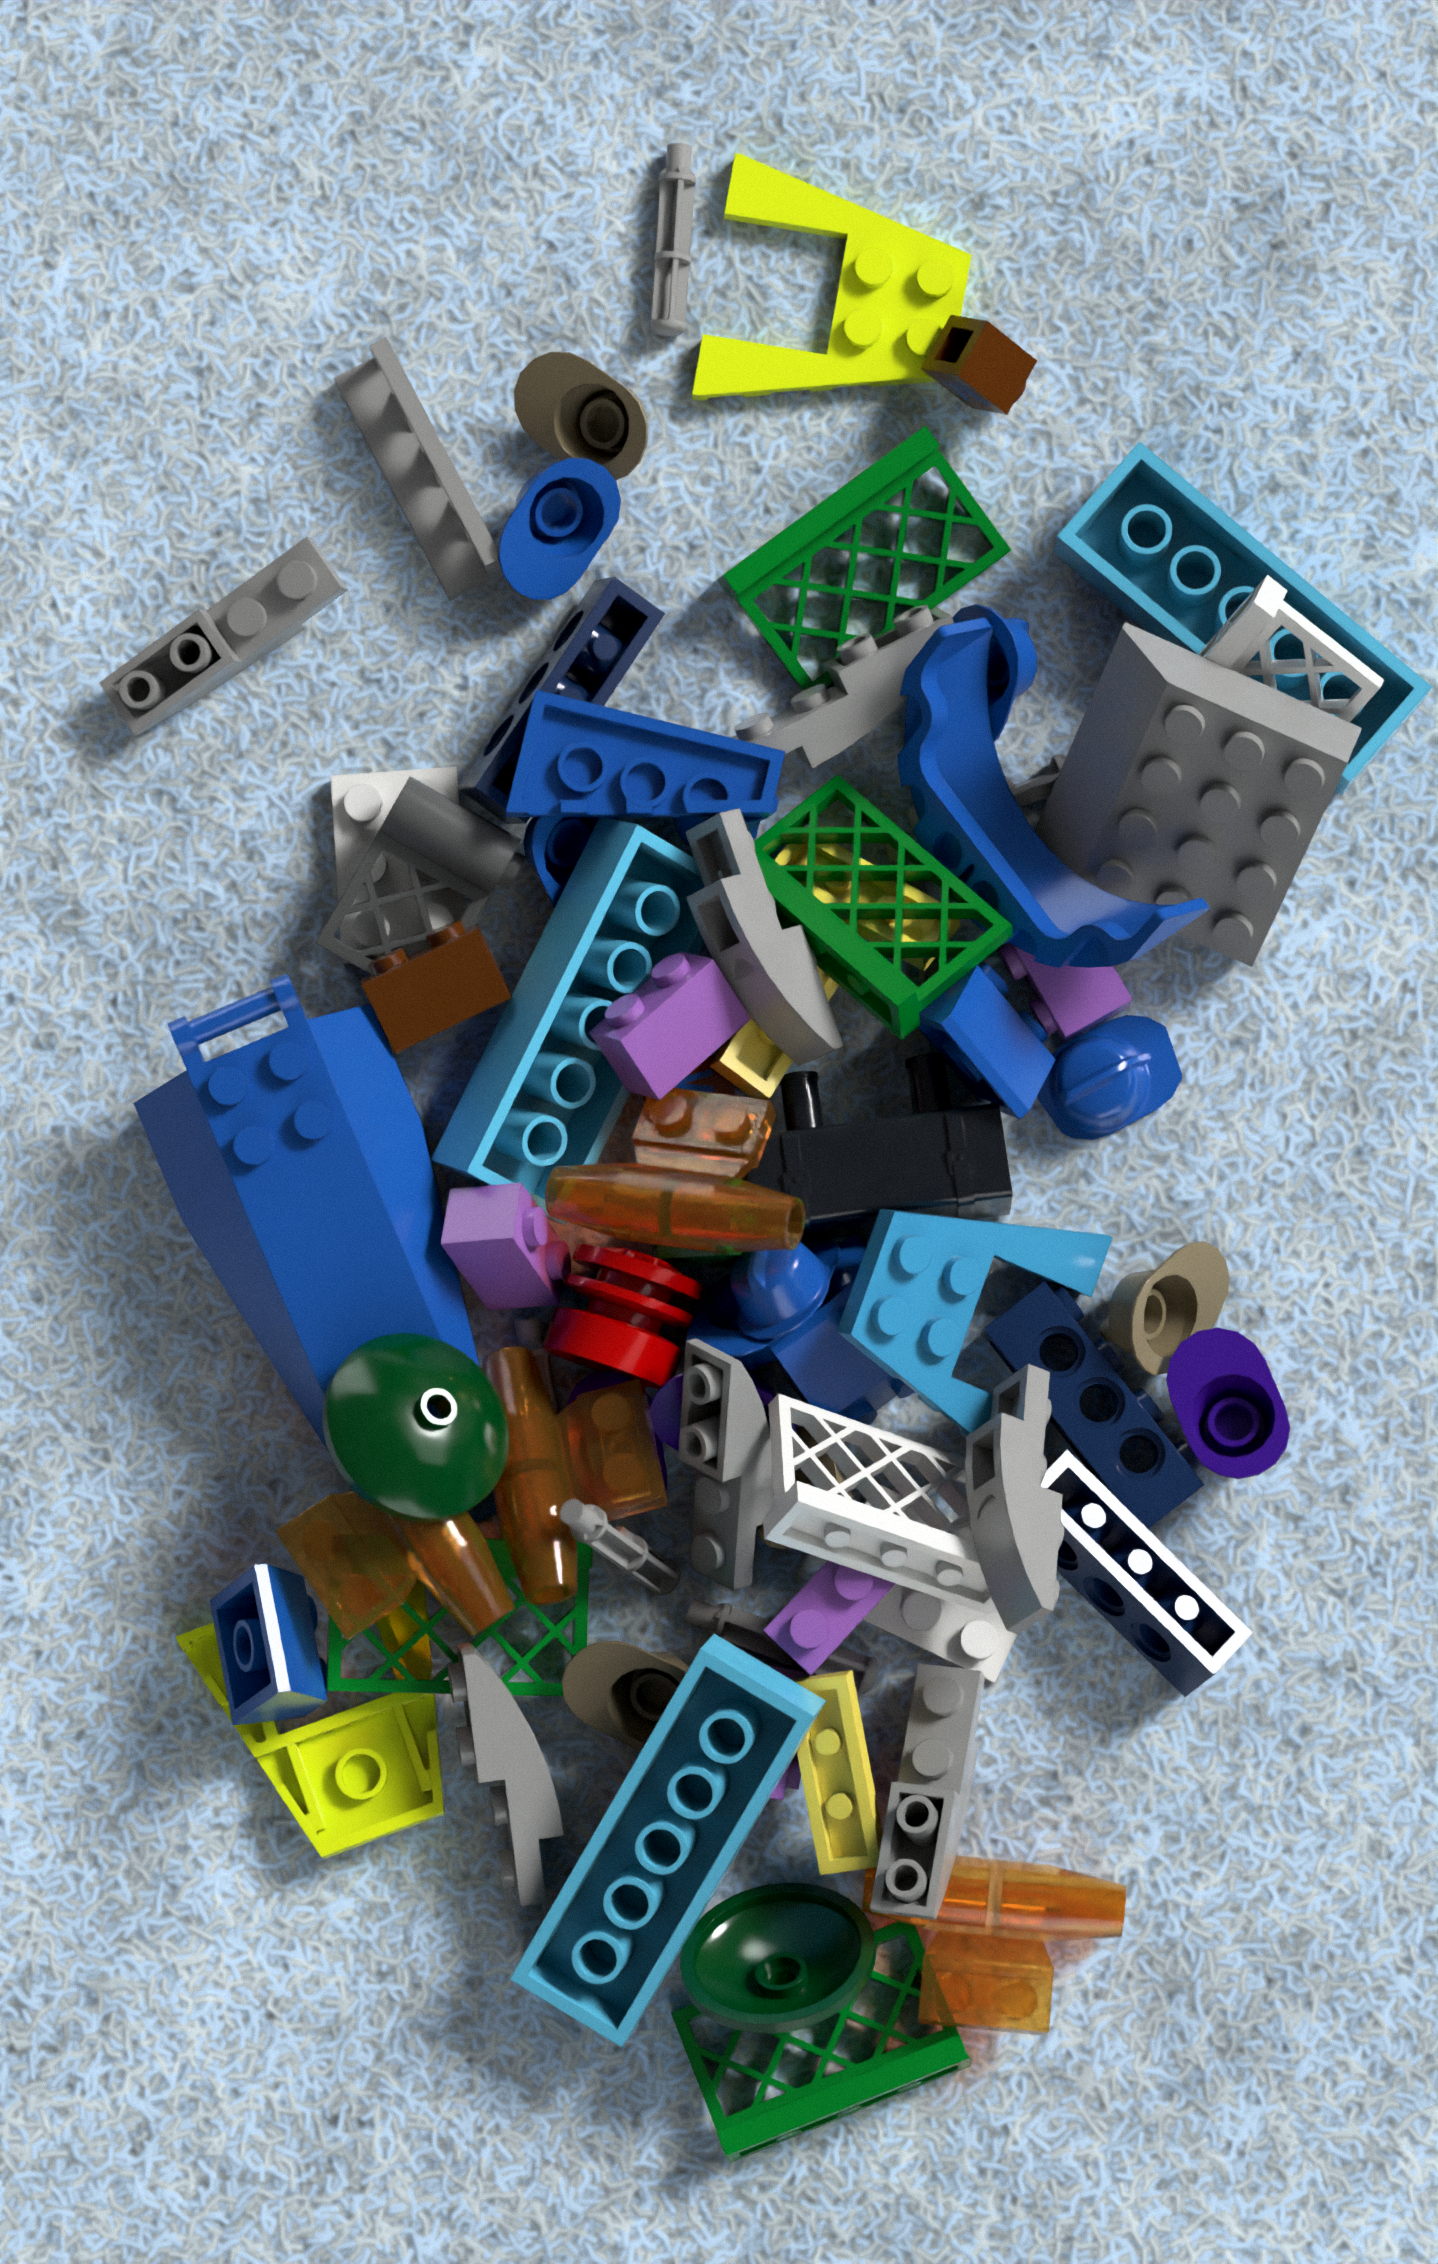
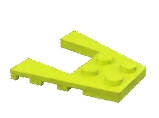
(888, 305)
(357, 1769)

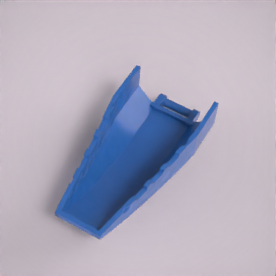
(309, 1188)

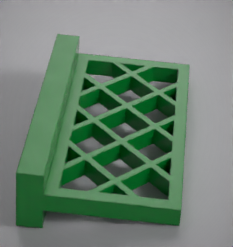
(834, 517)
(838, 948)
(437, 1684)
(834, 2095)

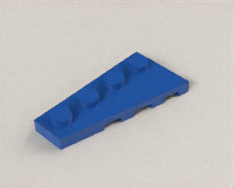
(624, 764)

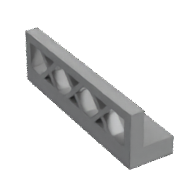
(419, 472)

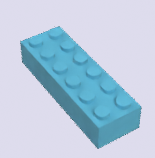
(1189, 566)
(543, 1082)
(667, 1839)

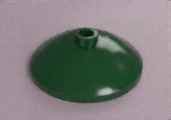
(392, 1444)
(778, 1958)

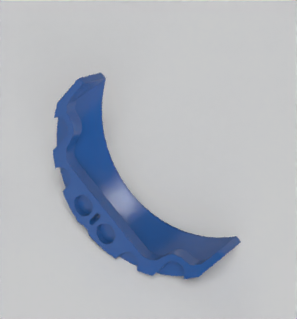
(982, 834)

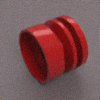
(623, 1314)

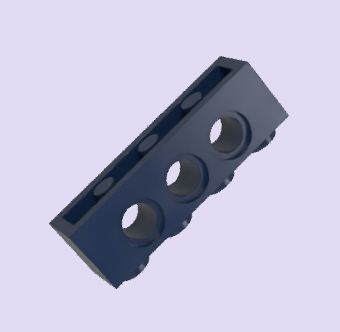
(580, 664)
(1050, 1314)
(1139, 1582)

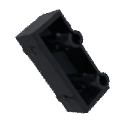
(913, 1163)

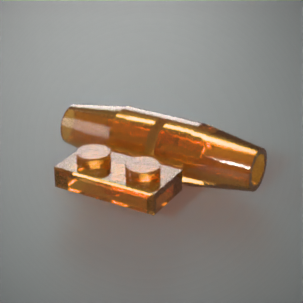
(685, 1180)
(589, 1452)
(370, 1561)
(989, 1947)

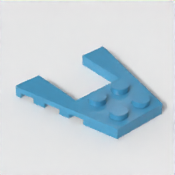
(923, 1288)

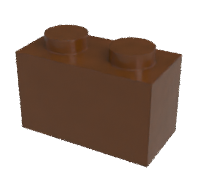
(434, 986)

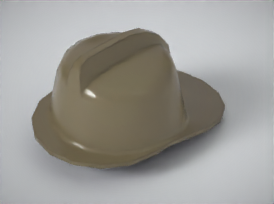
(581, 412)
(1167, 1305)
(621, 1689)

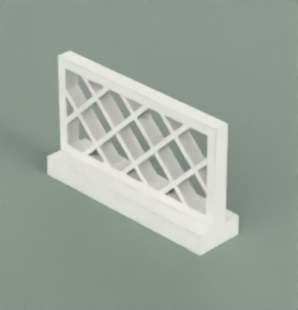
(1258, 620)
(876, 1536)

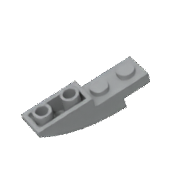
(225, 638)
(864, 692)
(764, 965)
(730, 1447)
(1010, 1513)
(506, 1749)
(931, 1793)

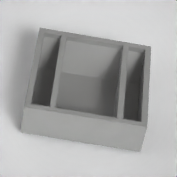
(1194, 789)

